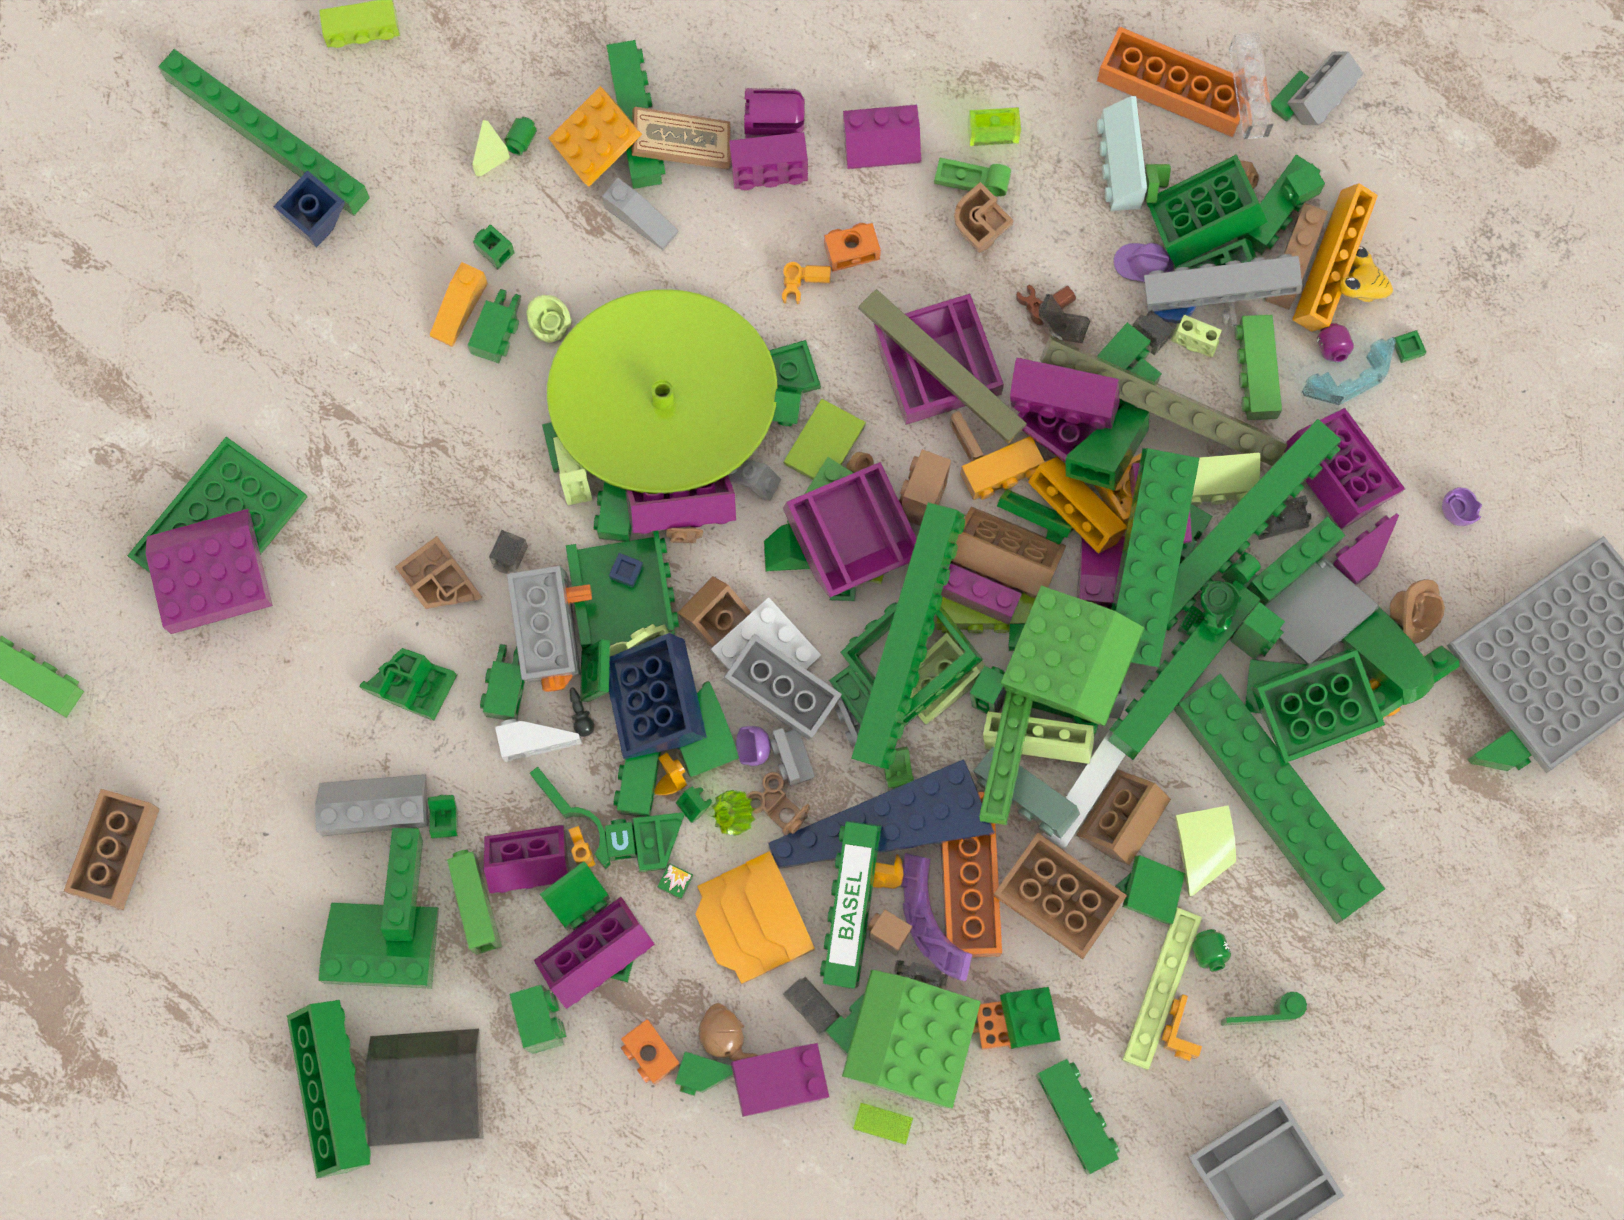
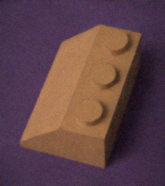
(1124, 816)

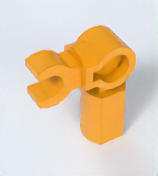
(810, 273)
(581, 850)

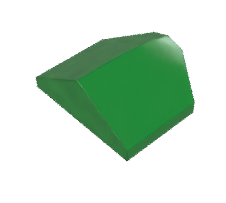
(783, 551)

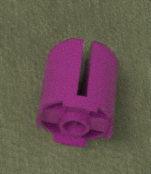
(773, 112)

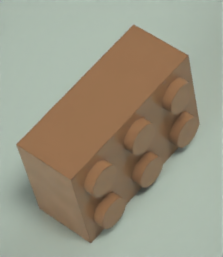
(925, 484)

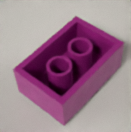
(769, 161)

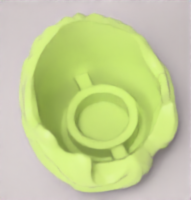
(548, 318)

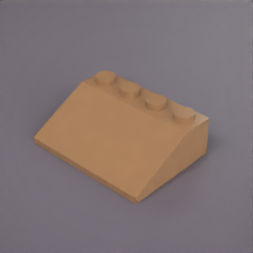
(1007, 552)
(1060, 895)

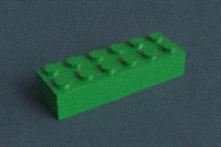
(328, 1089)

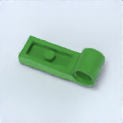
(967, 176)

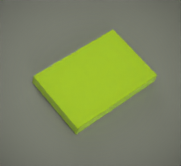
(826, 434)

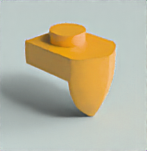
(673, 780)
(889, 875)

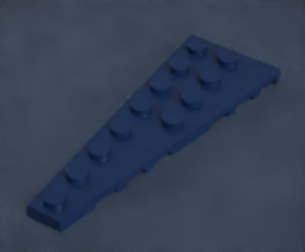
(916, 814)

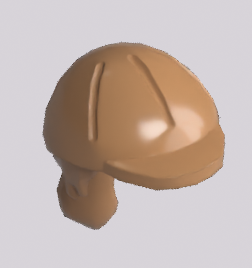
(722, 1034)

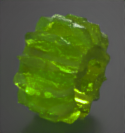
(733, 812)

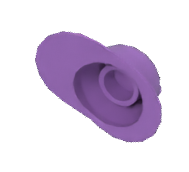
(1138, 259)

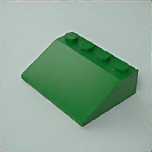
(1206, 211)
(1318, 705)
(359, 955)

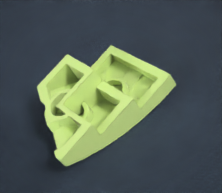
(1205, 845)

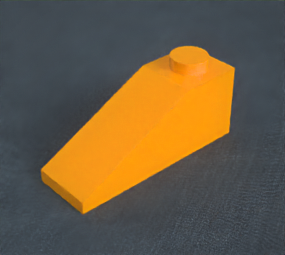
(458, 303)

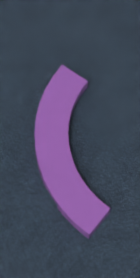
(925, 929)

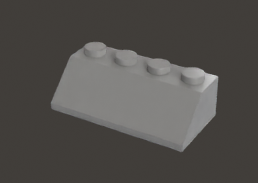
(371, 805)

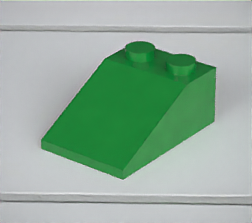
(576, 896)

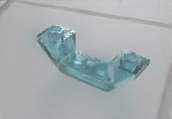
(1326, 390)

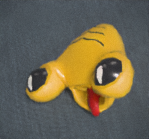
(1367, 280)

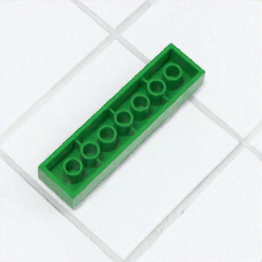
(1154, 546)

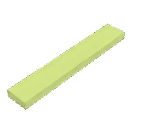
(1161, 989)

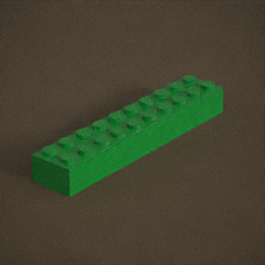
(1279, 799)

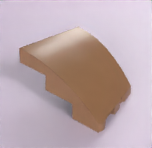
(436, 576)

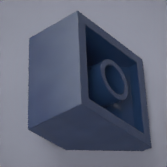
(310, 208)

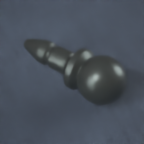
(583, 724)

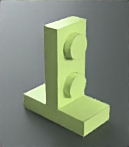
(572, 476)

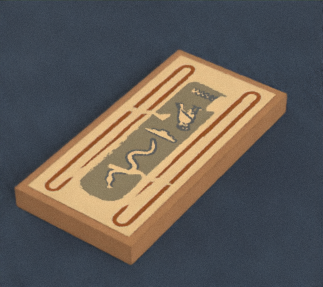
(682, 138)

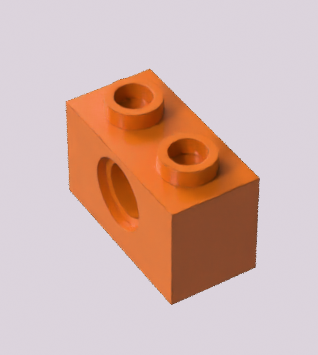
(844, 257)
(664, 1061)

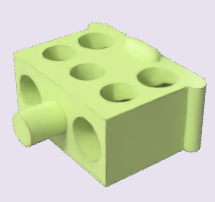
(1196, 336)

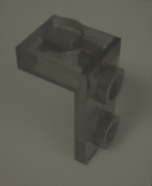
(1060, 324)

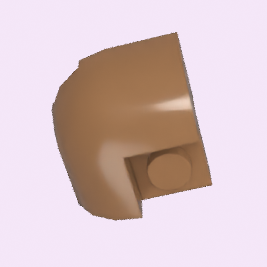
(981, 218)

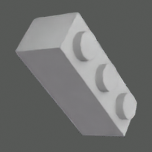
(1325, 88)

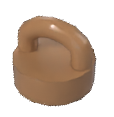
(859, 461)

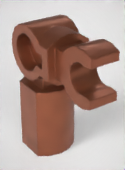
(1063, 297)

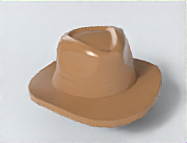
(1418, 609)

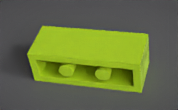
(359, 23)

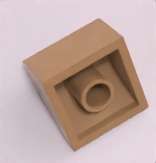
(714, 611)

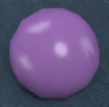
(1461, 507)
(753, 745)

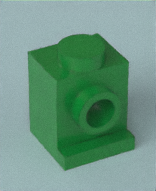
(492, 237)

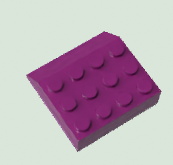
(960, 333)
(852, 529)
(207, 572)

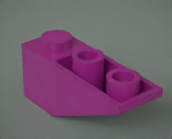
(1365, 555)

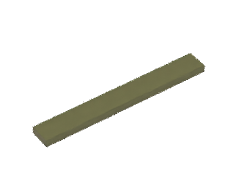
(942, 366)

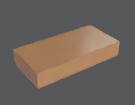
(965, 436)

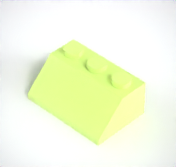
(1225, 478)

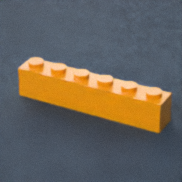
(1335, 257)

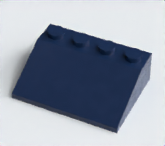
(654, 697)

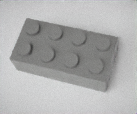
(781, 687)

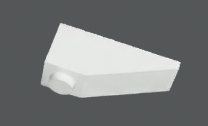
(529, 739)

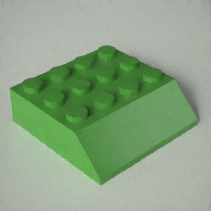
(1072, 655)
(911, 1038)

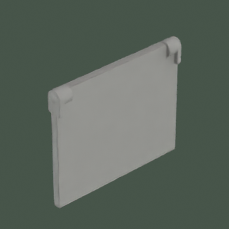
(1320, 610)

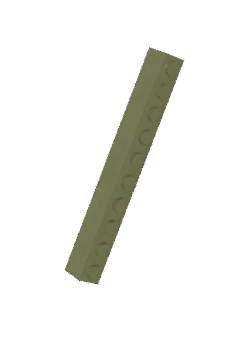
(1170, 403)

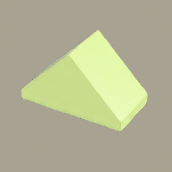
(489, 150)

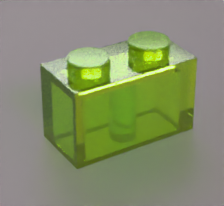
(994, 126)

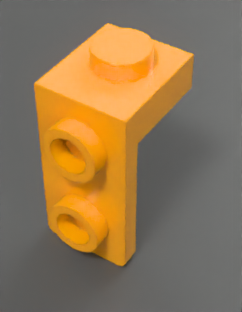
(1183, 1049)

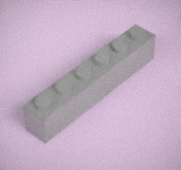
(1223, 283)

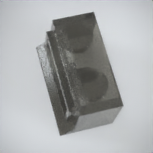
(811, 1005)

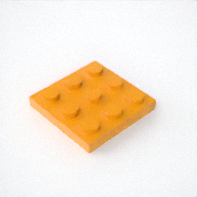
(594, 136)

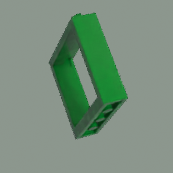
(933, 690)

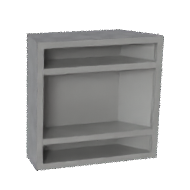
(1266, 1169)

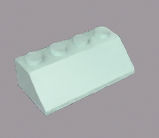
(1122, 155)

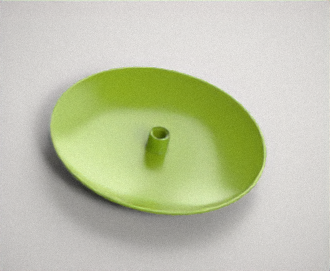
(653, 344)

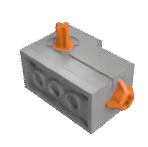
(546, 625)

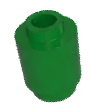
(520, 135)

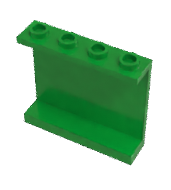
(615, 607)

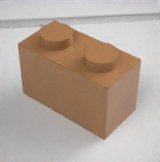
(889, 931)

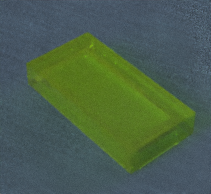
(883, 1123)

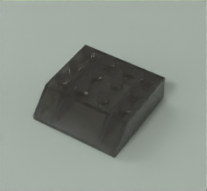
(424, 1088)

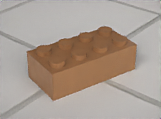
(111, 849)

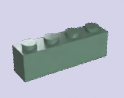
(1035, 800)

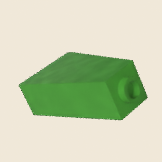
(473, 902)

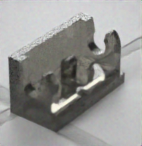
(1291, 518)

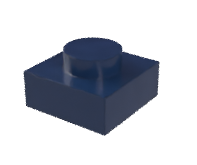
(626, 570)

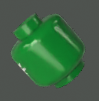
(1211, 950)

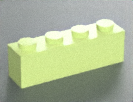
(1048, 738)

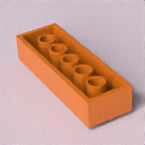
(1171, 81)
(968, 890)

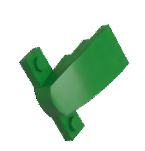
(1396, 661)

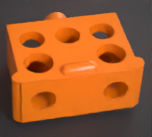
(999, 1030)

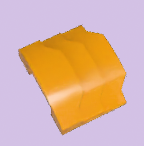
(752, 919)

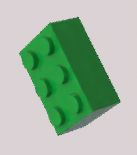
(537, 1019)

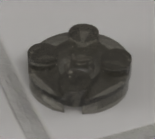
(921, 973)

